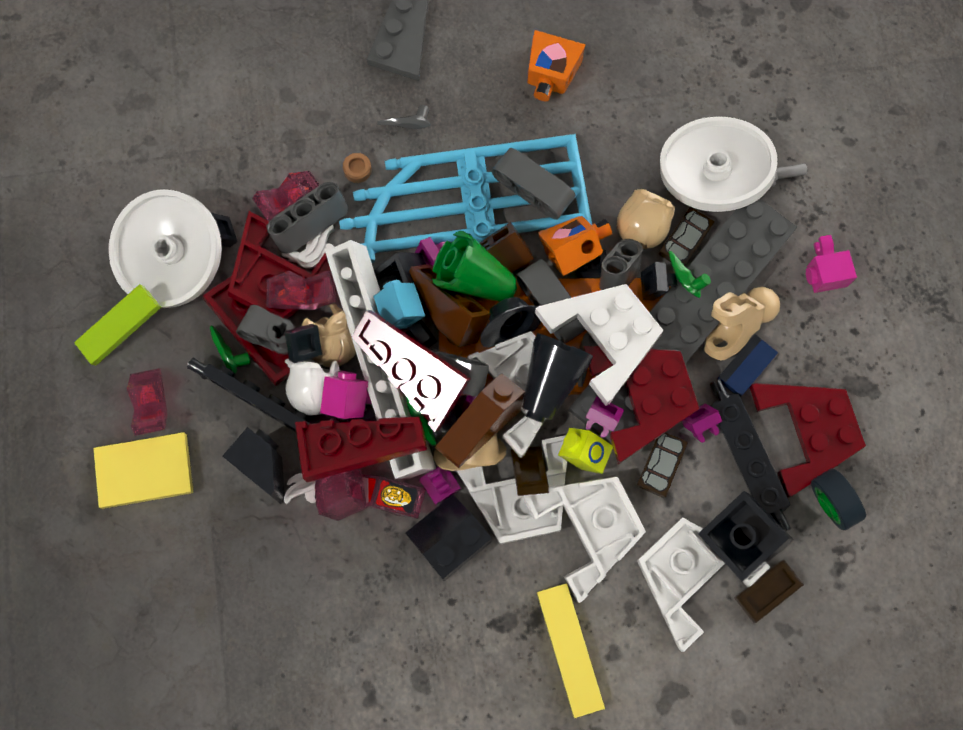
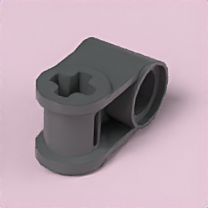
(263, 328)

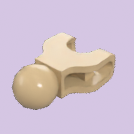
(739, 319)

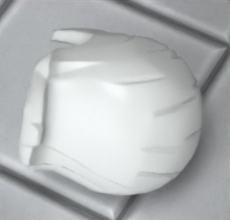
(306, 385)

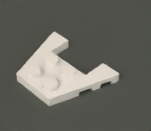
(616, 324)
(513, 360)
(508, 512)
(602, 520)
(676, 570)

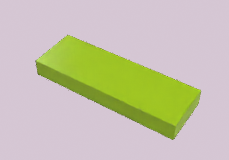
(117, 325)

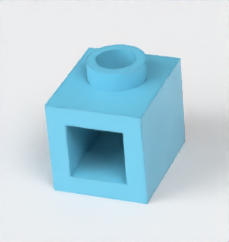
(399, 304)

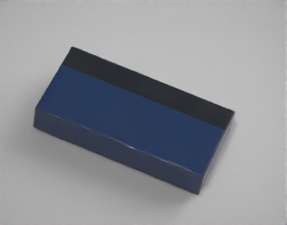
(747, 365)

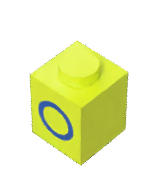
(585, 450)

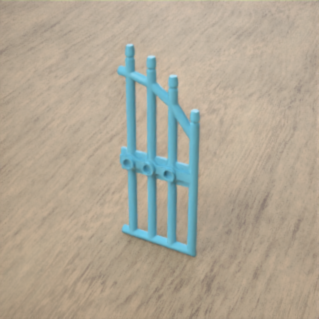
(475, 193)

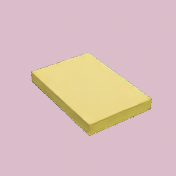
(143, 470)

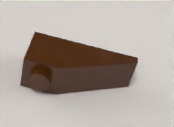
(508, 248)
(453, 312)
(482, 420)

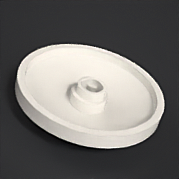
(718, 164)
(166, 246)

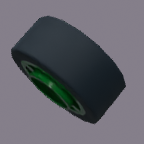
(838, 499)

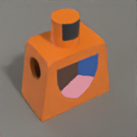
(553, 64)
(574, 242)

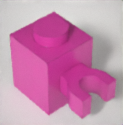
(828, 268)
(344, 396)

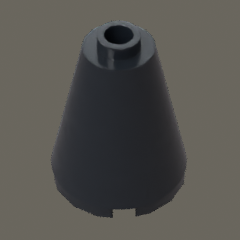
(552, 376)

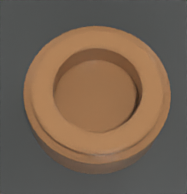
(357, 167)

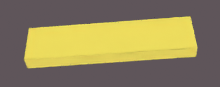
(570, 650)

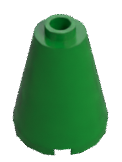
(472, 270)

